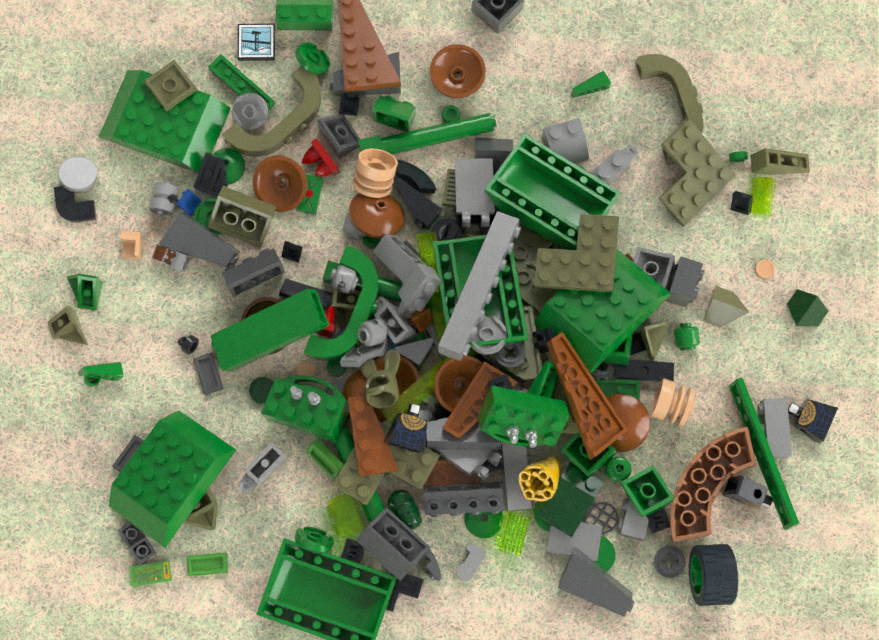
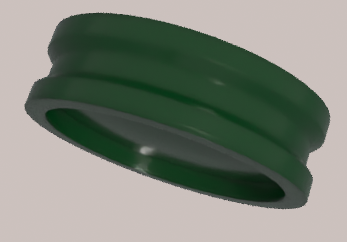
(260, 389)

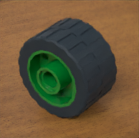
(713, 574)

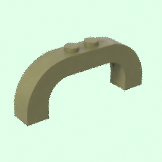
(665, 67)
(285, 131)

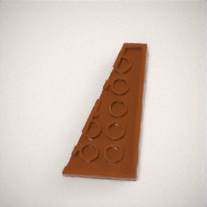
(363, 54)
(591, 409)

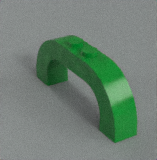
(336, 348)

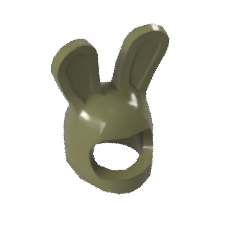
(381, 385)

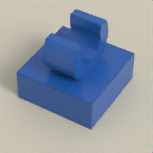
(188, 202)

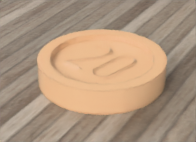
(765, 269)
(307, 369)

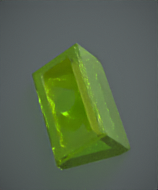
(763, 195)

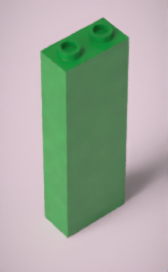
(269, 330)

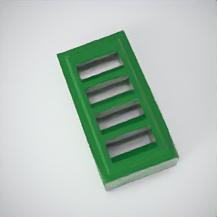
(594, 84)
(107, 371)
(540, 381)

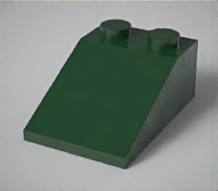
(571, 500)

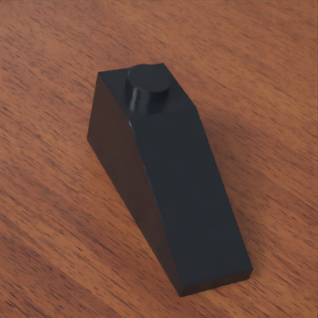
(421, 209)

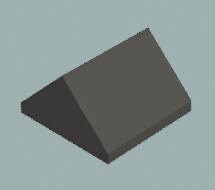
(339, 134)
(493, 148)
(416, 352)

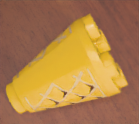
(540, 479)

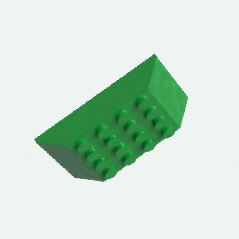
(172, 136)
(548, 192)
(453, 266)
(603, 320)
(168, 476)
(325, 594)

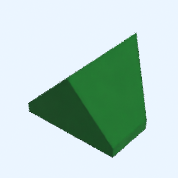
(86, 290)

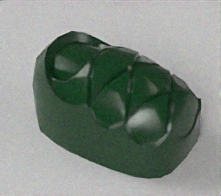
(405, 508)

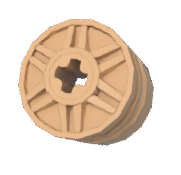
(375, 173)
(672, 402)

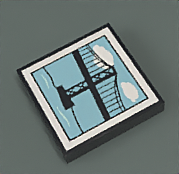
(256, 42)

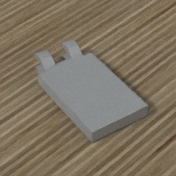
(470, 182)
(471, 460)

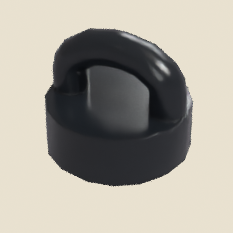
(189, 345)

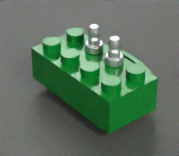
(307, 407)
(522, 417)

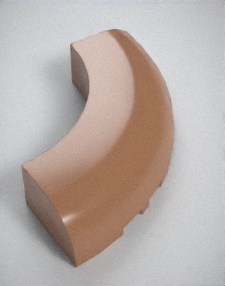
(703, 480)

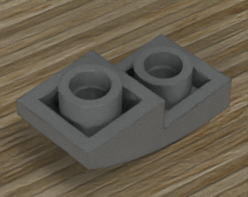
(137, 542)
(433, 569)

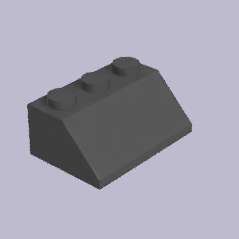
(253, 271)
(393, 543)

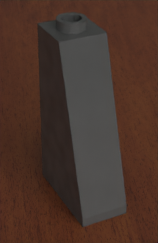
(337, 82)
(198, 241)
(471, 440)
(592, 583)

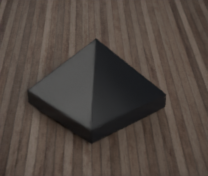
(291, 251)
(637, 344)

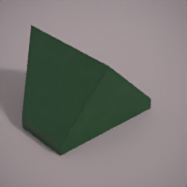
(806, 309)

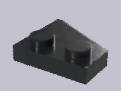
(211, 175)

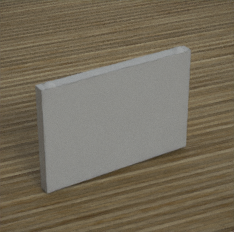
(585, 538)

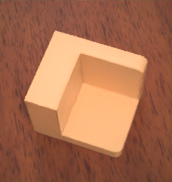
(132, 245)

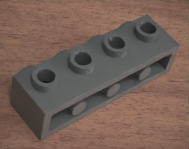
(463, 499)

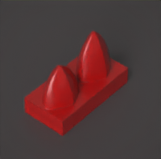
(316, 153)
(329, 331)

